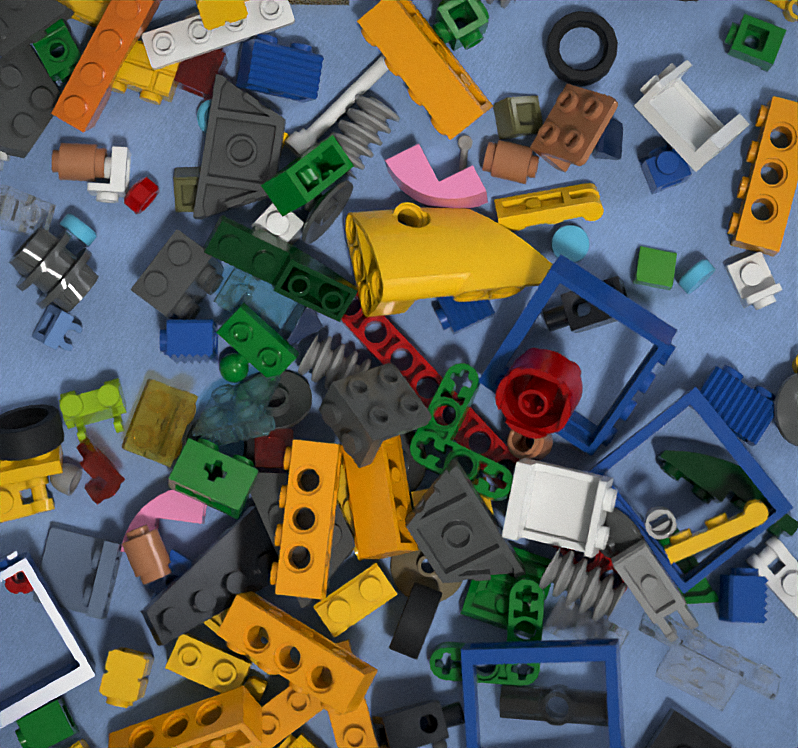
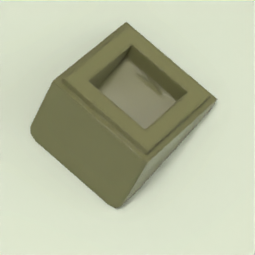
(518, 116)
(185, 188)

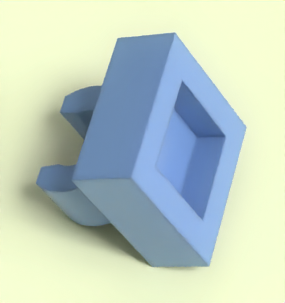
(54, 327)

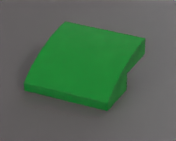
(490, 598)

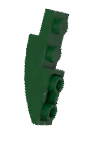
(282, 266)
(716, 478)

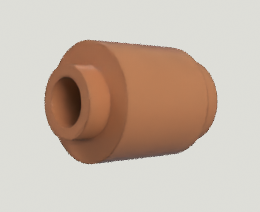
(510, 161)
(79, 162)
(521, 449)
(147, 554)

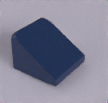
(610, 142)
(301, 324)

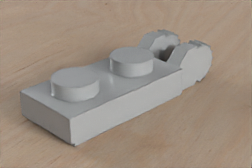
(653, 587)

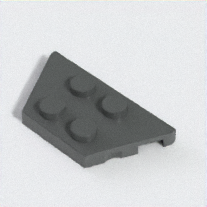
(25, 23)
(25, 102)
(238, 151)
(266, 498)
(460, 532)

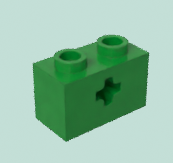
(307, 175)
(227, 492)

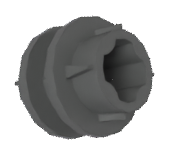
(54, 269)

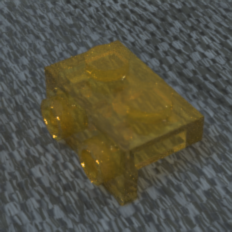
(160, 422)

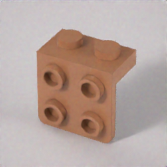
(573, 127)

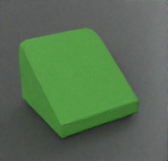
(655, 268)

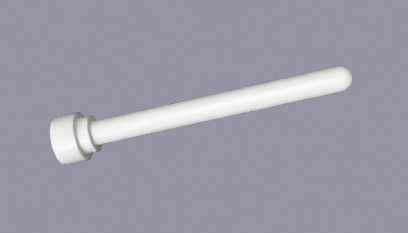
(304, 139)

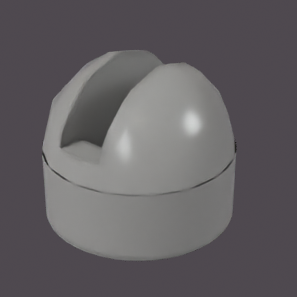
(68, 480)
(662, 528)

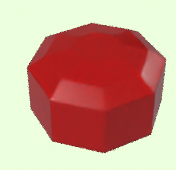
(141, 195)

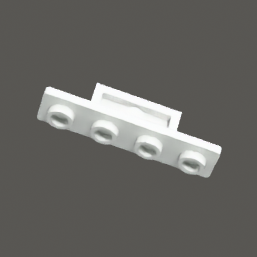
(191, 38)

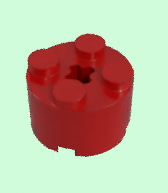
(539, 392)

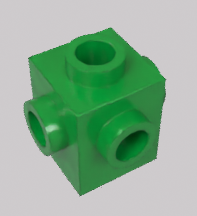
(469, 12)

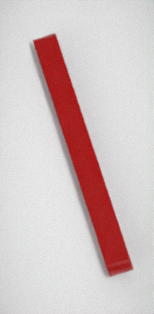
(471, 424)

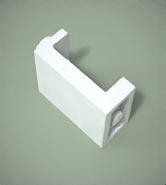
(684, 118)
(559, 506)

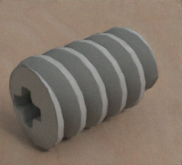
(363, 129)
(330, 362)
(582, 585)

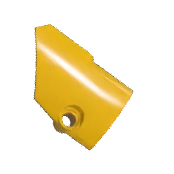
(436, 256)

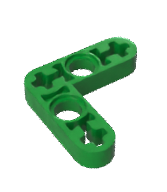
(445, 435)
(502, 673)

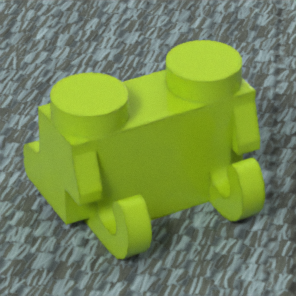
(94, 407)

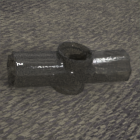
(531, 703)

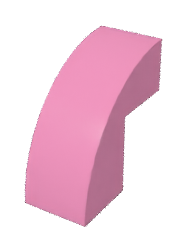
(417, 180)
(169, 506)

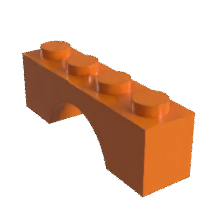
(102, 60)

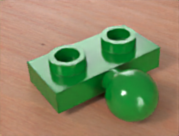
(255, 344)

